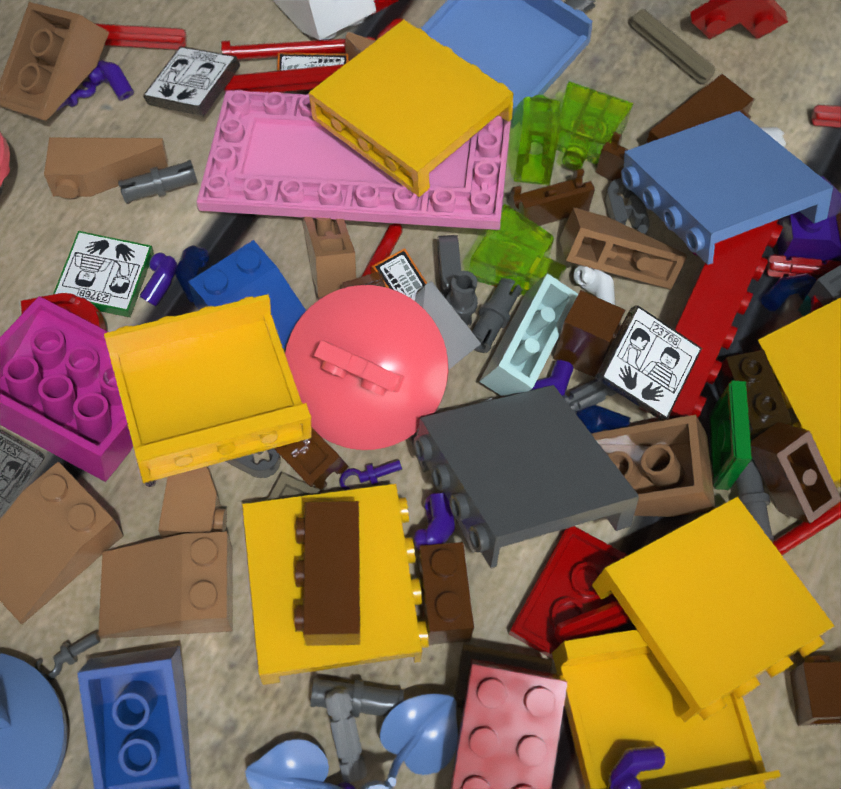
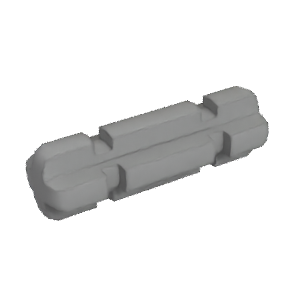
(345, 735)

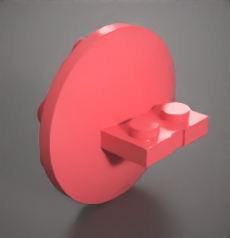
(367, 366)

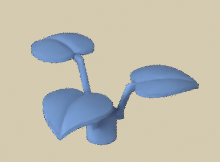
(416, 730)

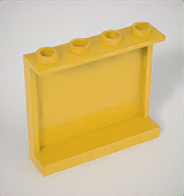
(408, 104)
(809, 370)
(206, 387)
(386, 589)
(716, 606)
(626, 700)

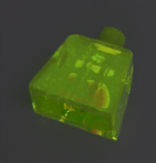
(588, 123)
(540, 125)
(515, 252)

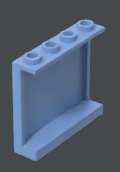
(513, 40)
(722, 182)

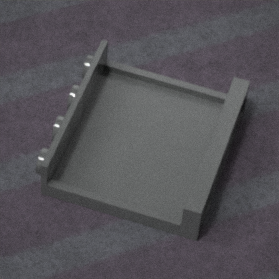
(521, 470)

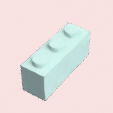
(529, 338)

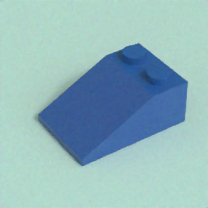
(249, 274)
(137, 720)

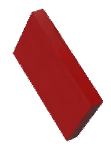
(564, 589)

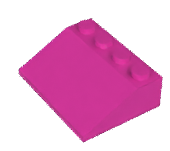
(63, 389)

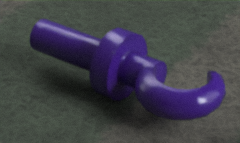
(77, 93)
(371, 473)

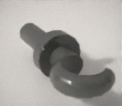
(68, 654)

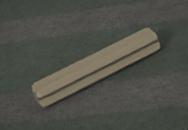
(673, 46)

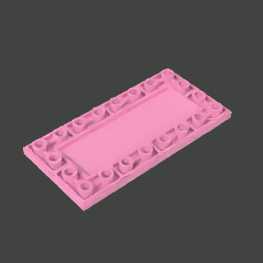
(284, 163)

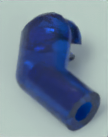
(190, 261)
(785, 287)
(599, 418)

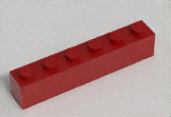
(714, 304)

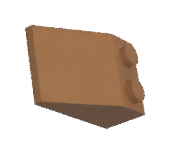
(49, 60)
(664, 465)
(50, 540)
(168, 587)

